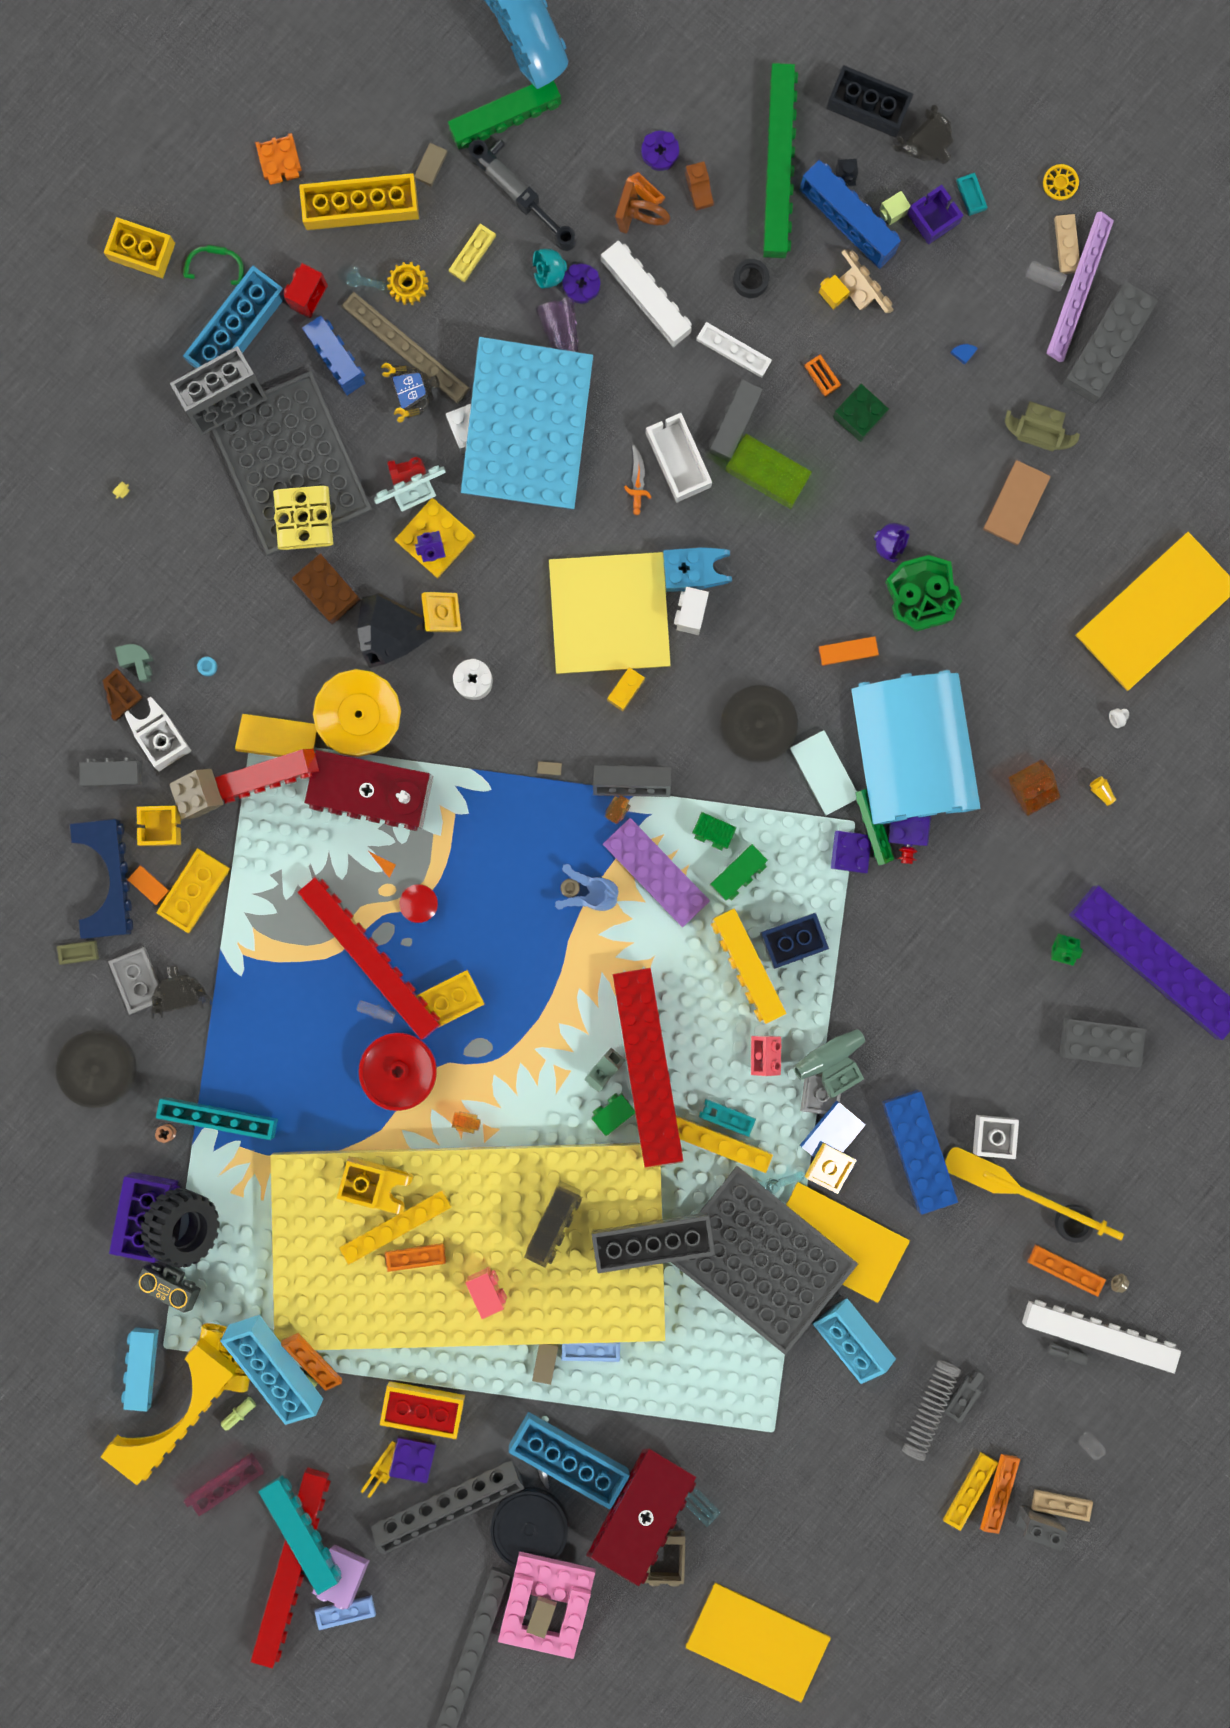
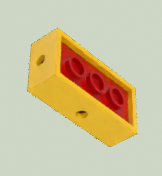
(422, 1410)

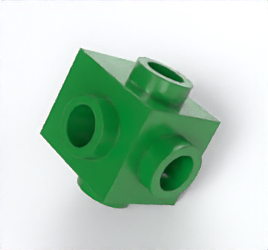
(1066, 949)

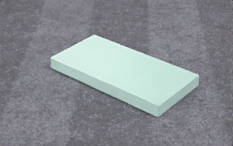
(824, 772)

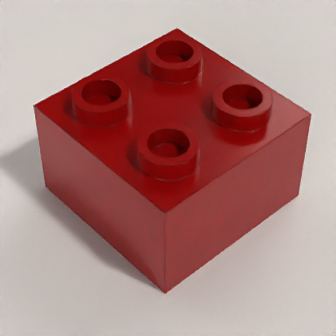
(305, 290)

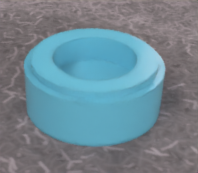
(207, 666)

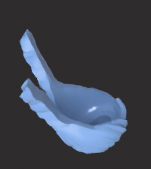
(602, 892)

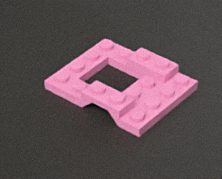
(553, 1581)

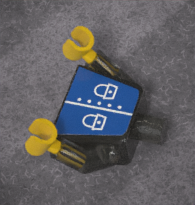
(412, 389)

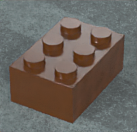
(326, 589)

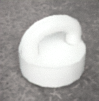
(1118, 717)

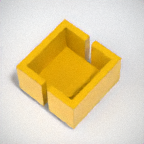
(159, 826)

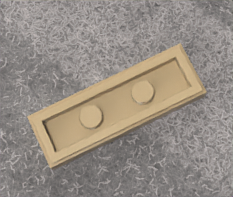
(1061, 1505)

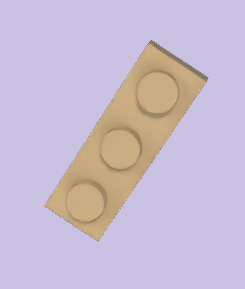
(1067, 243)

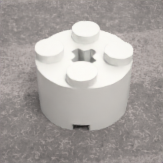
(472, 668)

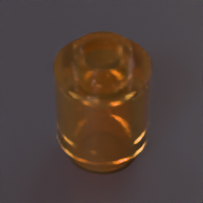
(617, 809)
(466, 1122)

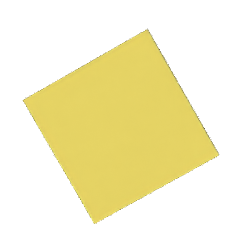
(609, 613)

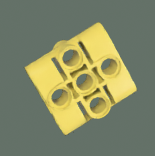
(290, 532)

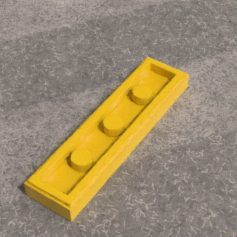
(970, 1491)

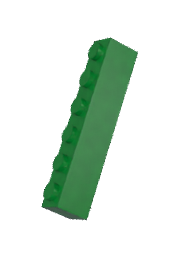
(503, 113)

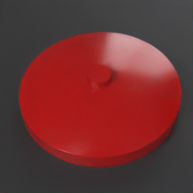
(397, 1071)

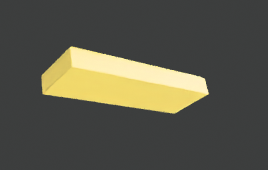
(472, 253)

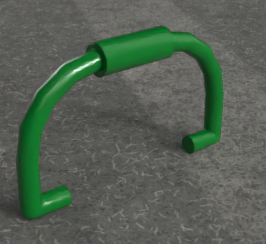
(215, 250)

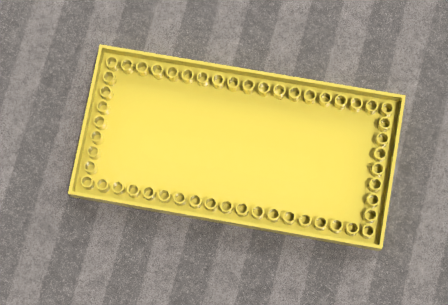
(493, 1216)

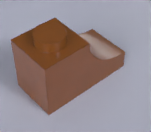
(699, 185)

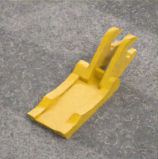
(381, 1469)

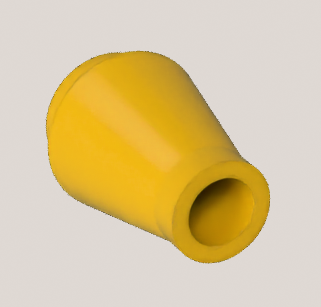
(1102, 789)

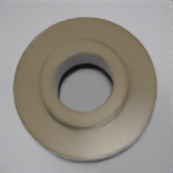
(1119, 1283)

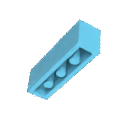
(140, 1369)

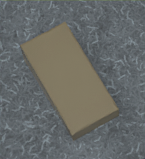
(549, 768)

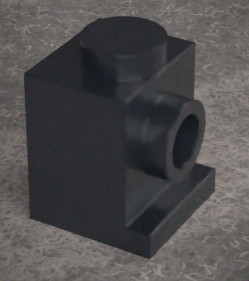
(848, 171)

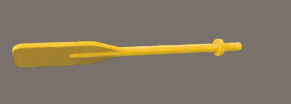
(998, 1180)

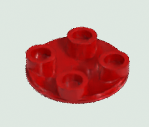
(418, 903)

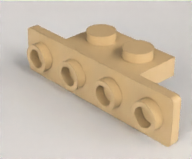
(861, 286)

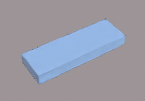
(591, 1352)
(332, 1616)

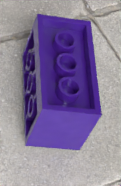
(130, 1214)

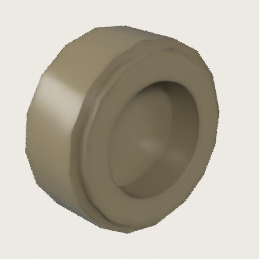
(570, 888)

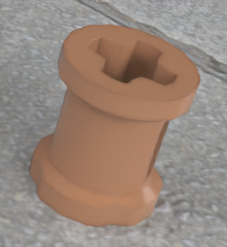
(172, 1133)

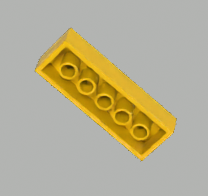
(359, 201)
(750, 969)

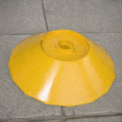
(337, 708)

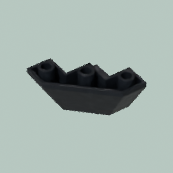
(388, 630)

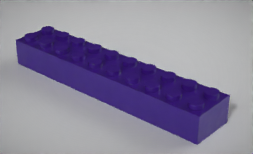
(1155, 961)

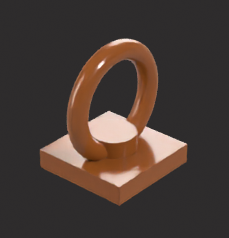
(629, 209)

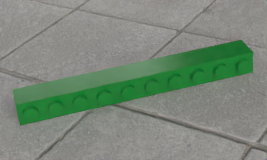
(779, 160)

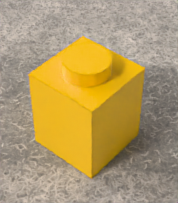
(833, 291)

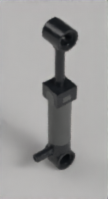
(524, 196)

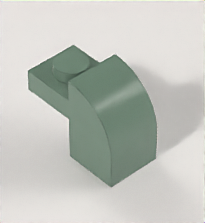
(134, 655)
(604, 1069)

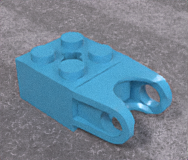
(699, 565)

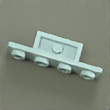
(414, 491)

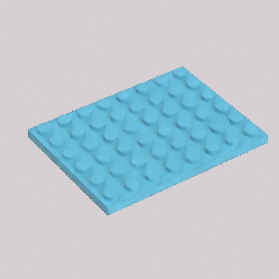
(526, 423)

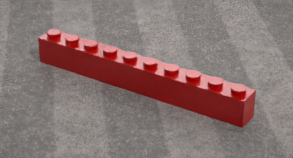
(369, 958)
(288, 1577)

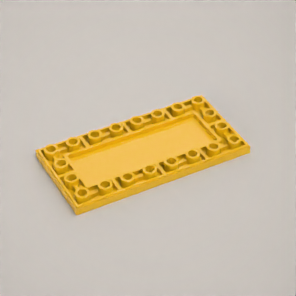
(1157, 611)

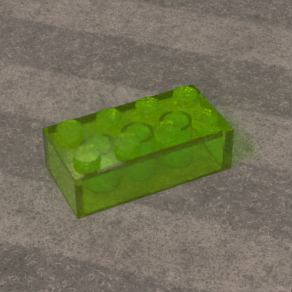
(768, 471)

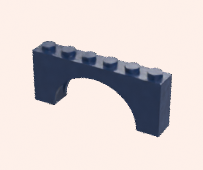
(113, 916)

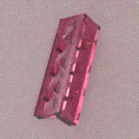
(219, 1481)

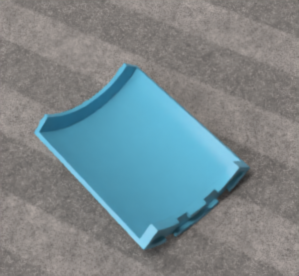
(915, 747)

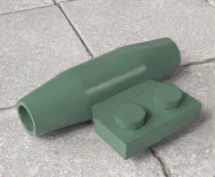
(832, 1060)

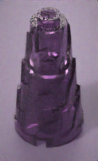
(560, 324)

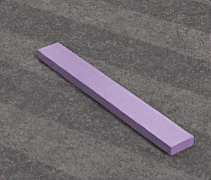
(1080, 287)

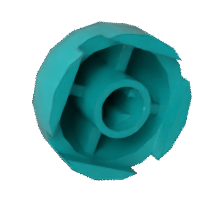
(549, 267)

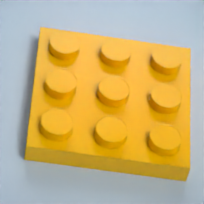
(430, 519)

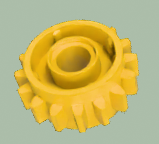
(404, 273)

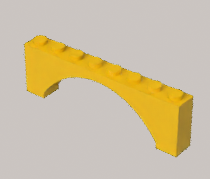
(138, 1456)

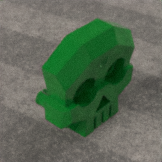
(919, 578)

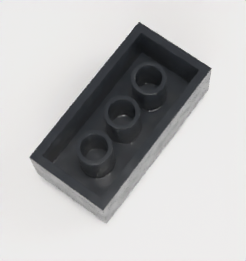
(869, 101)

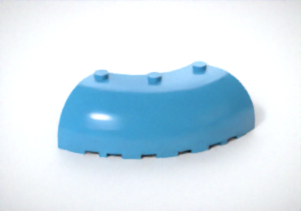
(534, 38)

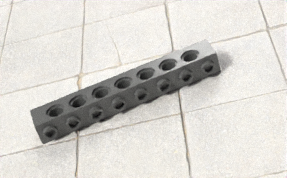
(423, 1523)

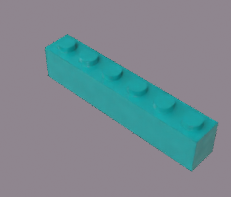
(216, 1118)
(300, 1534)

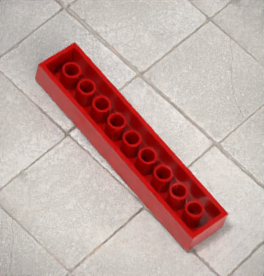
(647, 1068)

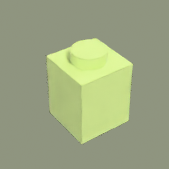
(894, 208)

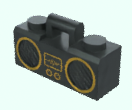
(170, 1290)

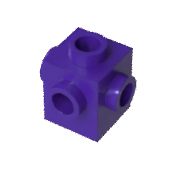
(430, 546)

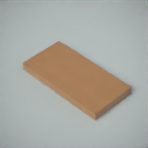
(1016, 502)

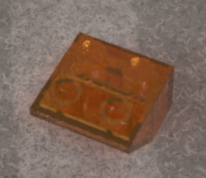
(1034, 787)

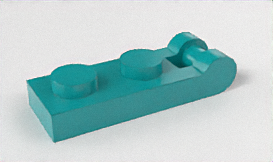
(728, 1118)

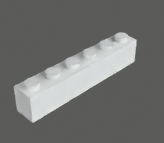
(645, 293)

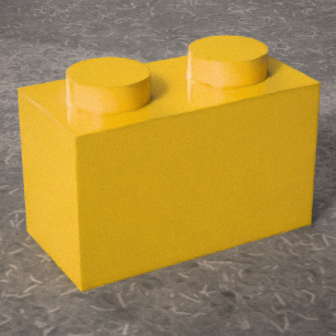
(626, 689)

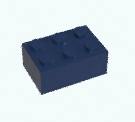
(794, 940)

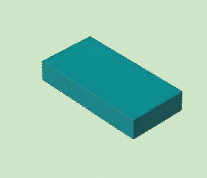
(971, 194)

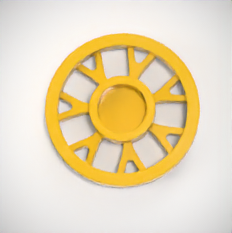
(1060, 182)

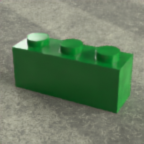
(739, 873)

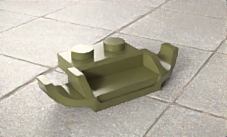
(1041, 428)

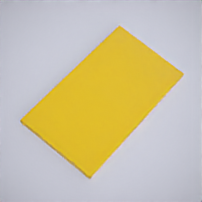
(865, 1241)
(758, 1642)

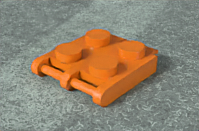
(279, 158)

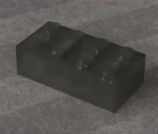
(551, 1226)

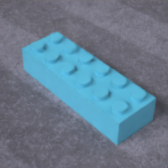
(272, 1369)

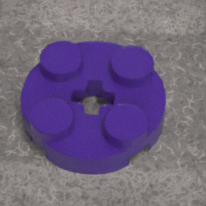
(660, 139)
(587, 292)

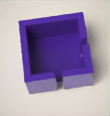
(933, 218)

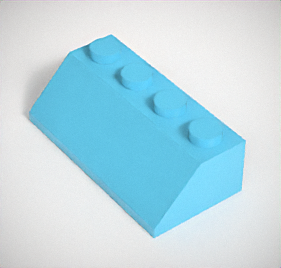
(854, 1341)

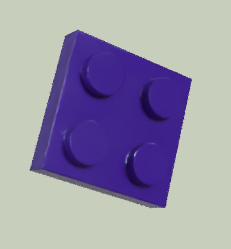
(850, 852)
(412, 1459)

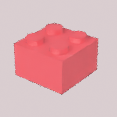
(486, 1292)

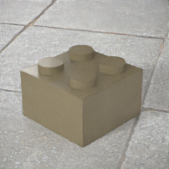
(196, 794)

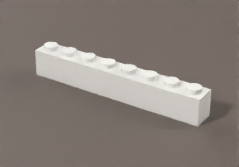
(1101, 1336)

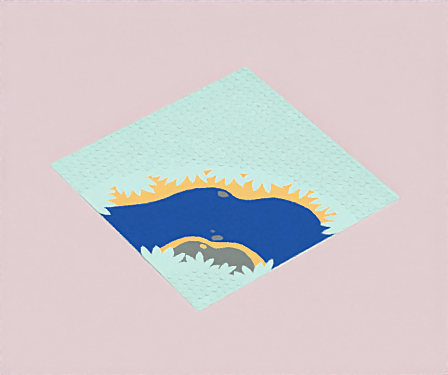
(494, 855)

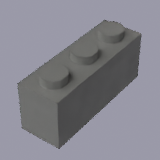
(110, 772)

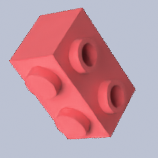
(766, 1055)

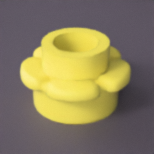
(121, 490)

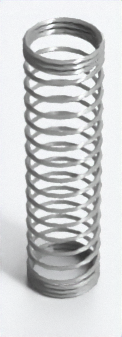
(911, 1450)

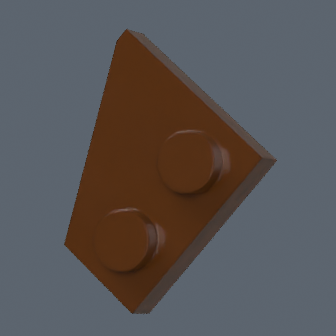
(120, 694)

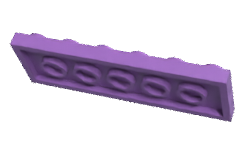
(656, 872)

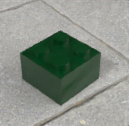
(860, 412)

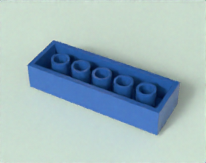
(850, 214)
(919, 1152)

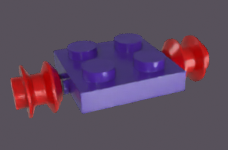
(910, 832)

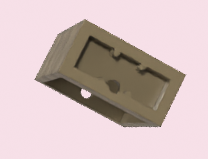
(671, 1579)

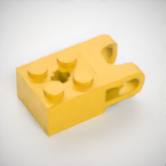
(378, 1185)

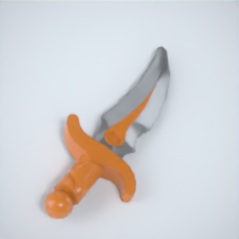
(638, 483)

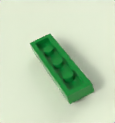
(876, 832)

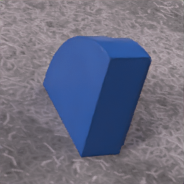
(964, 352)

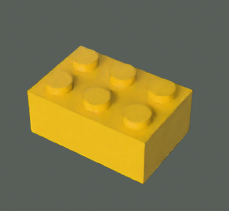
(139, 247)

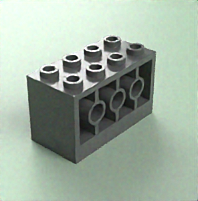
(218, 391)

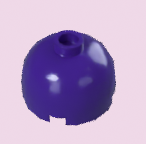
(891, 541)

